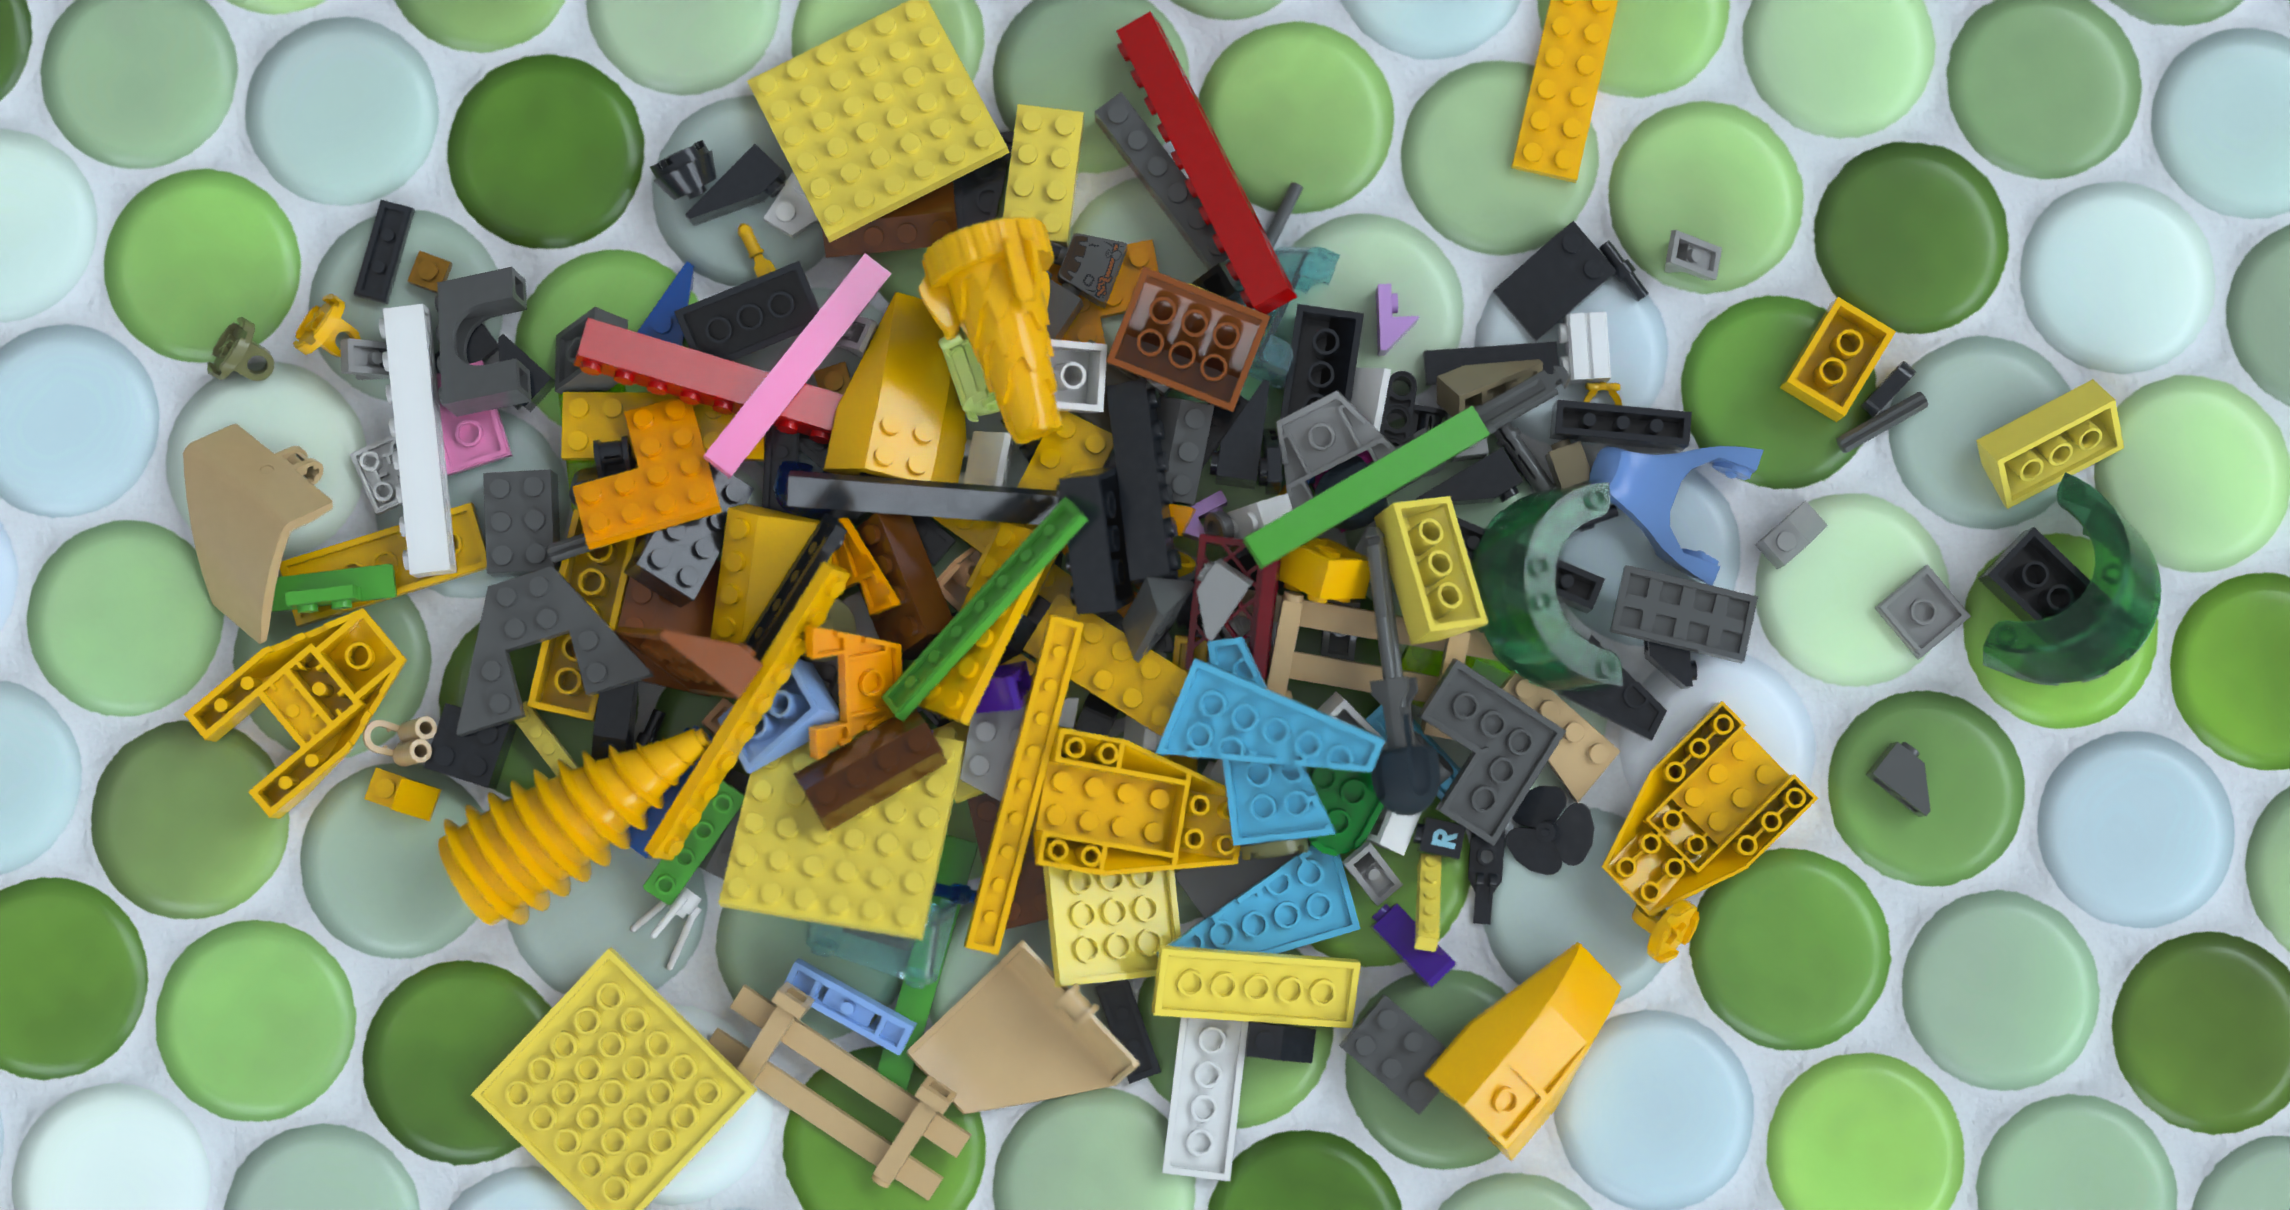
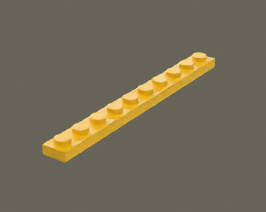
(746, 713)
(1023, 784)

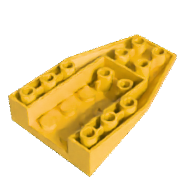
(1703, 814)

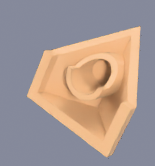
(956, 576)

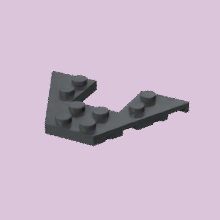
(528, 613)

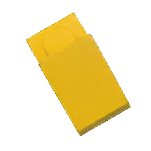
(402, 794)

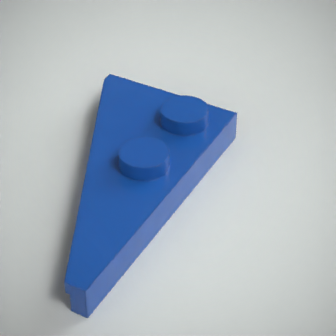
(662, 320)

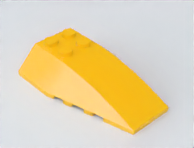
(900, 404)

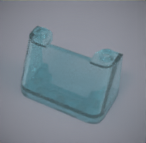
(1304, 269)
(899, 956)

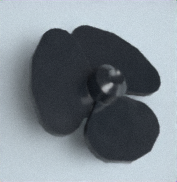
(1553, 839)

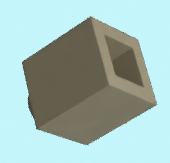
(1568, 464)

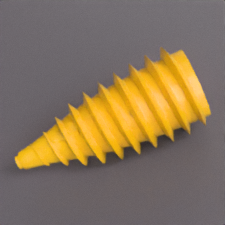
(553, 830)

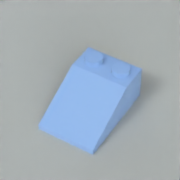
(797, 706)

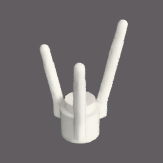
(684, 904)

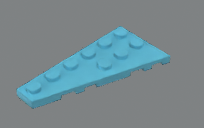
(1246, 722)
(1266, 798)
(1283, 911)

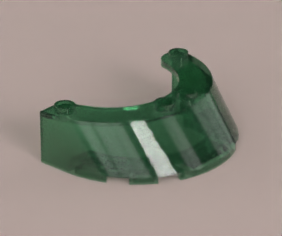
(1519, 594)
(2105, 622)

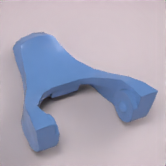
(1648, 485)

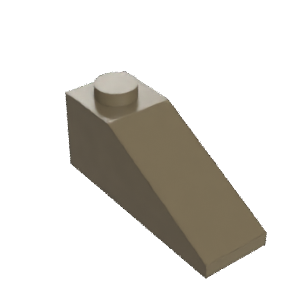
(1481, 382)

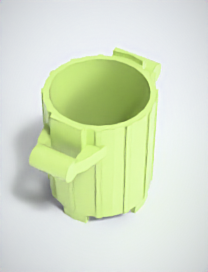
(968, 377)

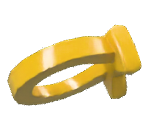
(1612, 389)

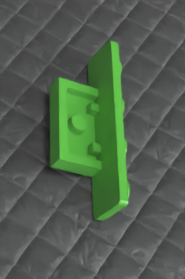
(334, 588)
(671, 876)

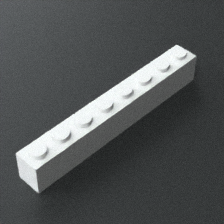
(418, 441)

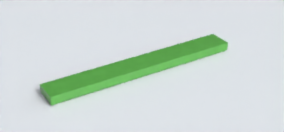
(1366, 487)
(984, 608)
(916, 1003)

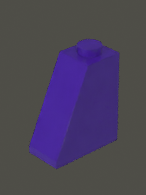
(1006, 689)
(1398, 932)

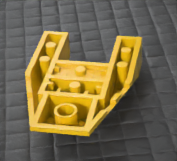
(321, 692)

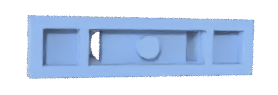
(852, 1007)

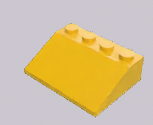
(754, 561)

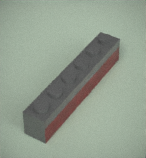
(1158, 175)

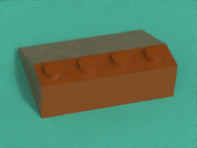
(1188, 339)
(651, 611)
(695, 661)

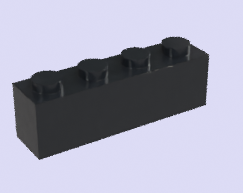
(1620, 425)

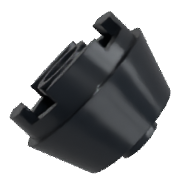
(685, 171)

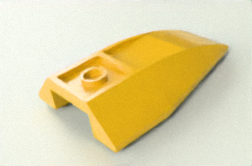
(1127, 810)
(1526, 1048)

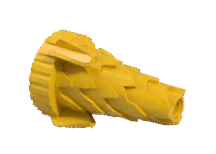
(999, 292)

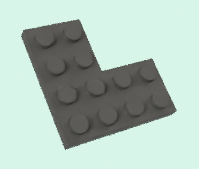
(1506, 743)

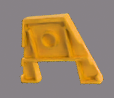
(858, 561)
(864, 675)

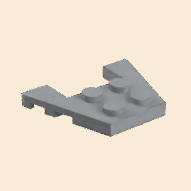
(1323, 438)
(992, 745)

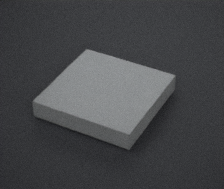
(1922, 612)

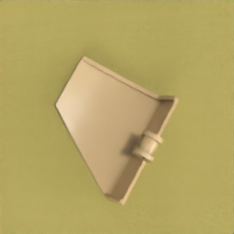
(242, 515)
(1020, 1040)

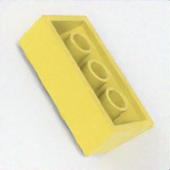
(2051, 441)
(1430, 569)

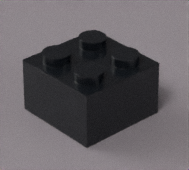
(473, 757)

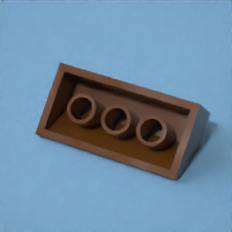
(906, 228)
(870, 769)

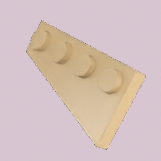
(1581, 752)

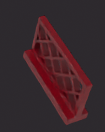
(1263, 608)

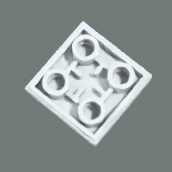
(378, 473)

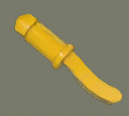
(762, 265)

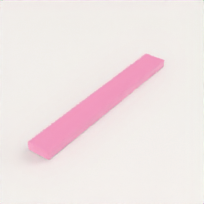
(796, 366)

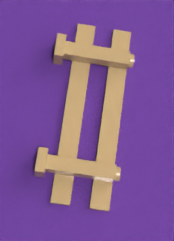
(1288, 664)
(919, 1116)

